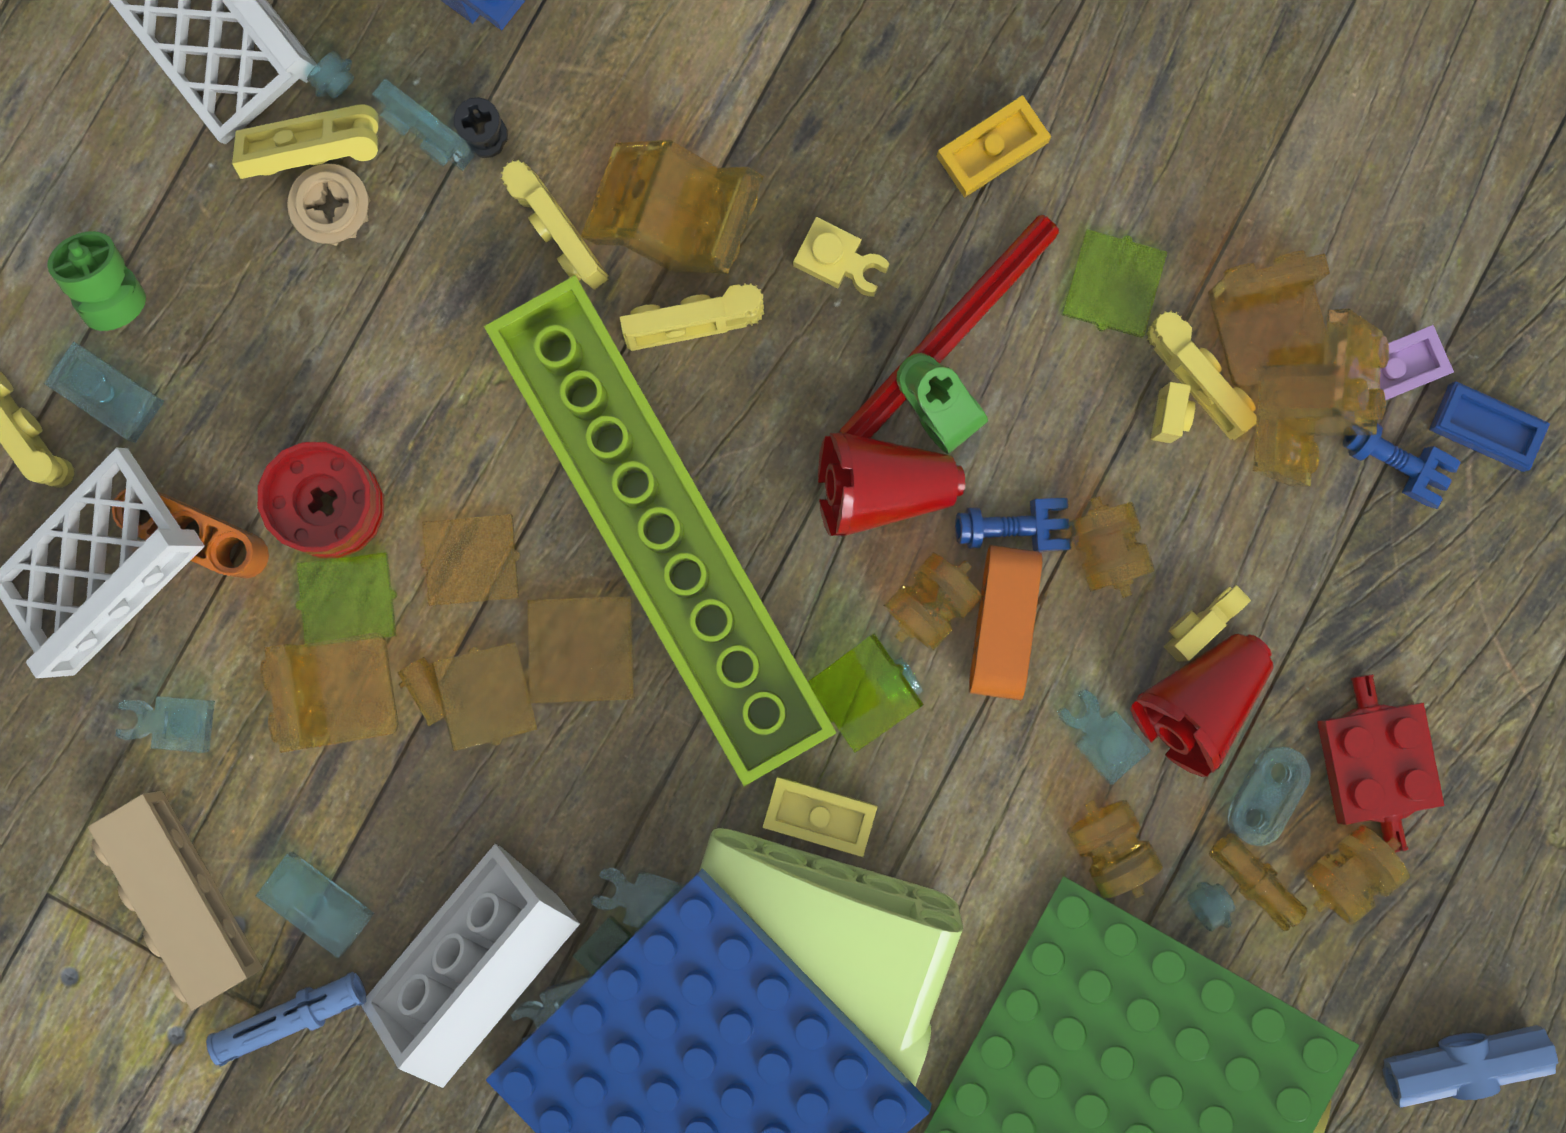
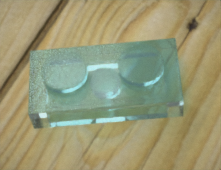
(405, 114)
(104, 392)
(314, 904)

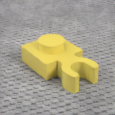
(832, 255)
(1195, 631)

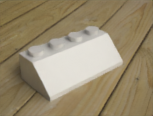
(467, 967)

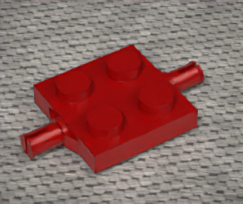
(1380, 762)

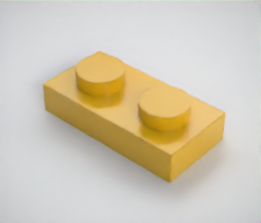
(993, 146)

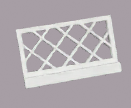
(259, 25)
(108, 603)

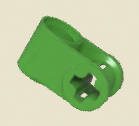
(942, 404)

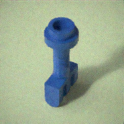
(1420, 470)
(972, 527)

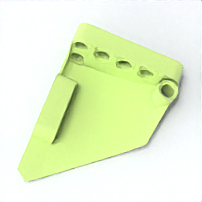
(856, 933)

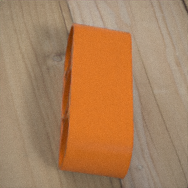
(214, 533)
(1005, 622)

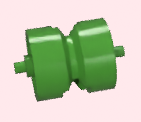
(96, 280)

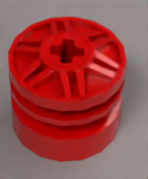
(292, 493)

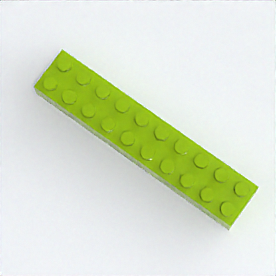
(660, 530)

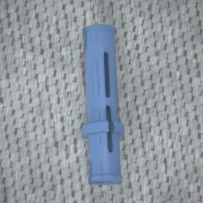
(305, 1011)

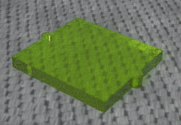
(1114, 283)
(346, 597)
(865, 693)

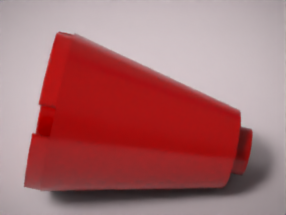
(882, 483)
(1205, 703)

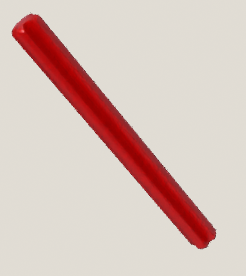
(958, 321)

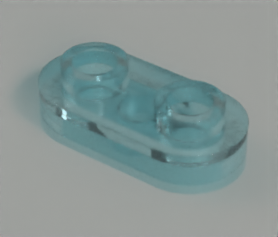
(1273, 799)

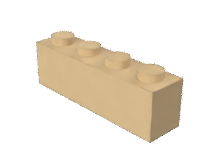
(174, 899)

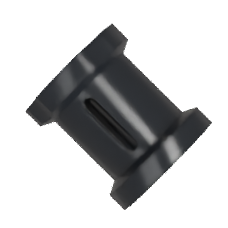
(466, 126)

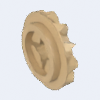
(311, 191)

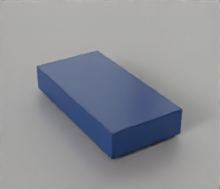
(1489, 426)

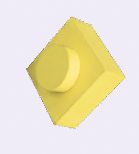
(1173, 413)

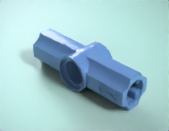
(1469, 1066)

